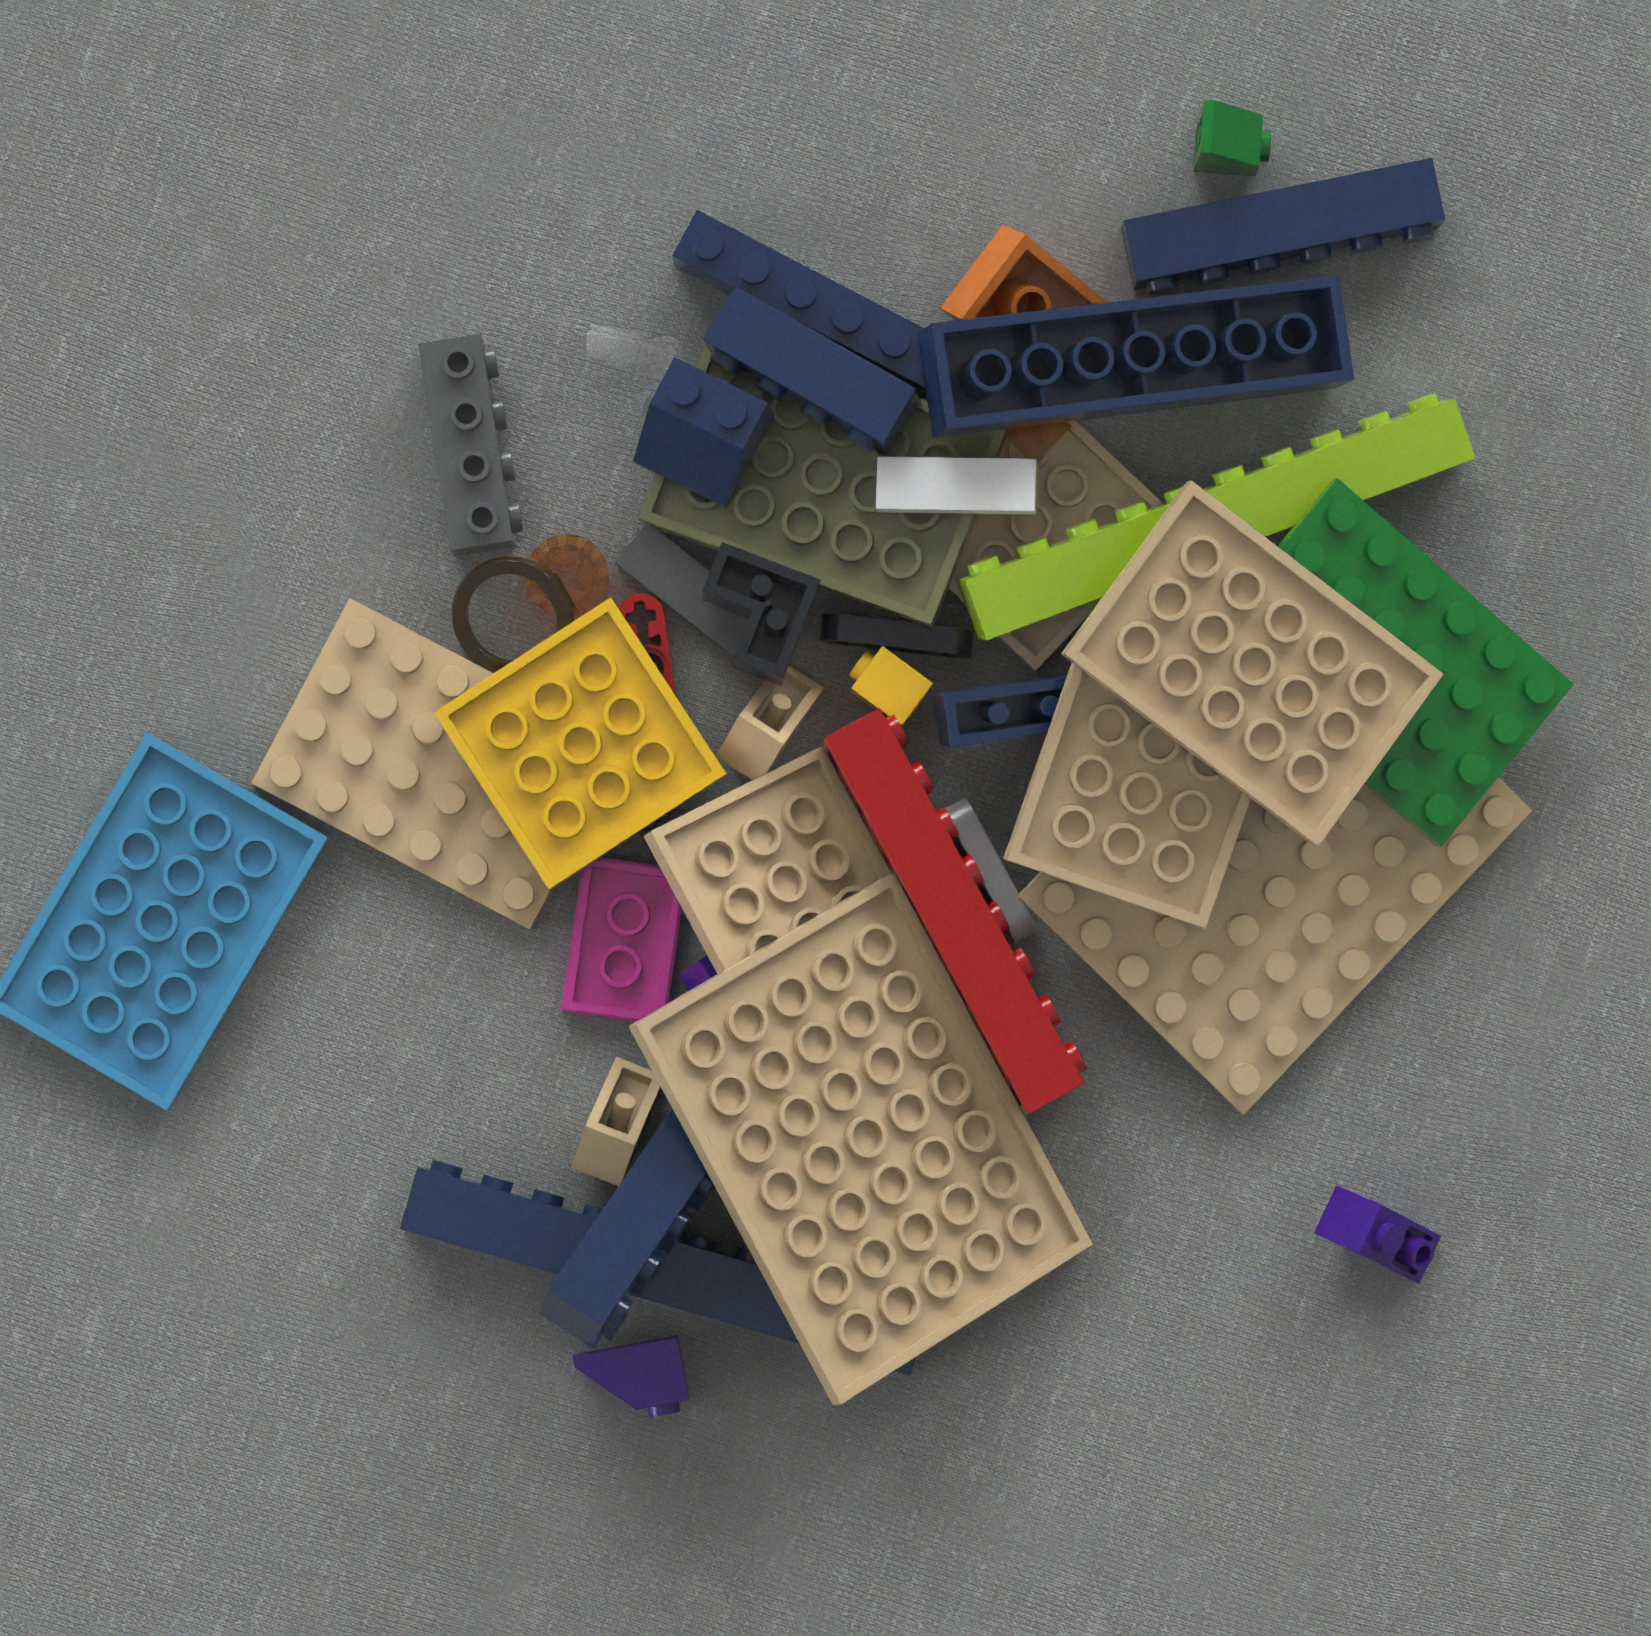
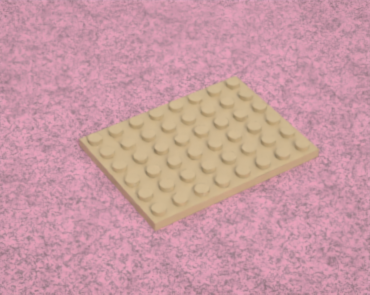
(1286, 935)
(861, 1137)

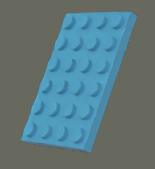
(158, 921)

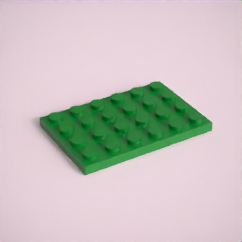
(1491, 683)

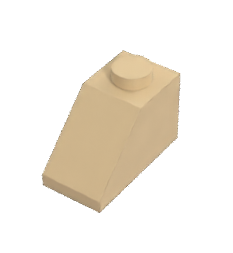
(768, 724)
(617, 1122)

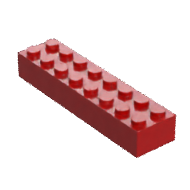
(947, 900)

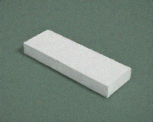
(956, 485)

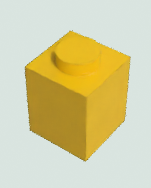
(889, 684)

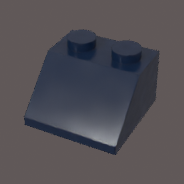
(701, 432)

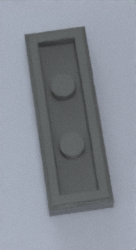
(679, 584)

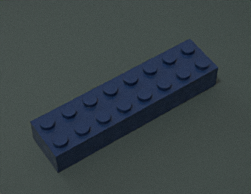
(1135, 356)

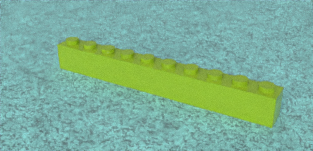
(1269, 499)

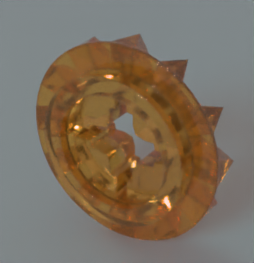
(592, 571)

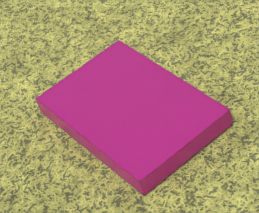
(622, 941)

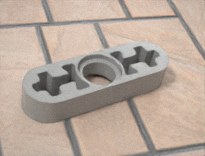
(997, 880)

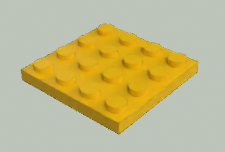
(580, 743)

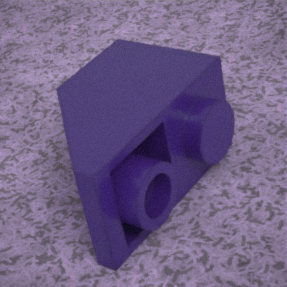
(1377, 1234)

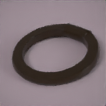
(549, 582)

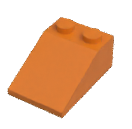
(1015, 278)

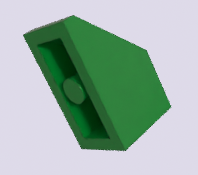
(1230, 140)

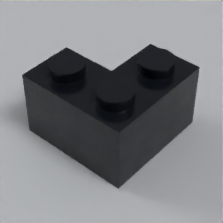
(772, 599)

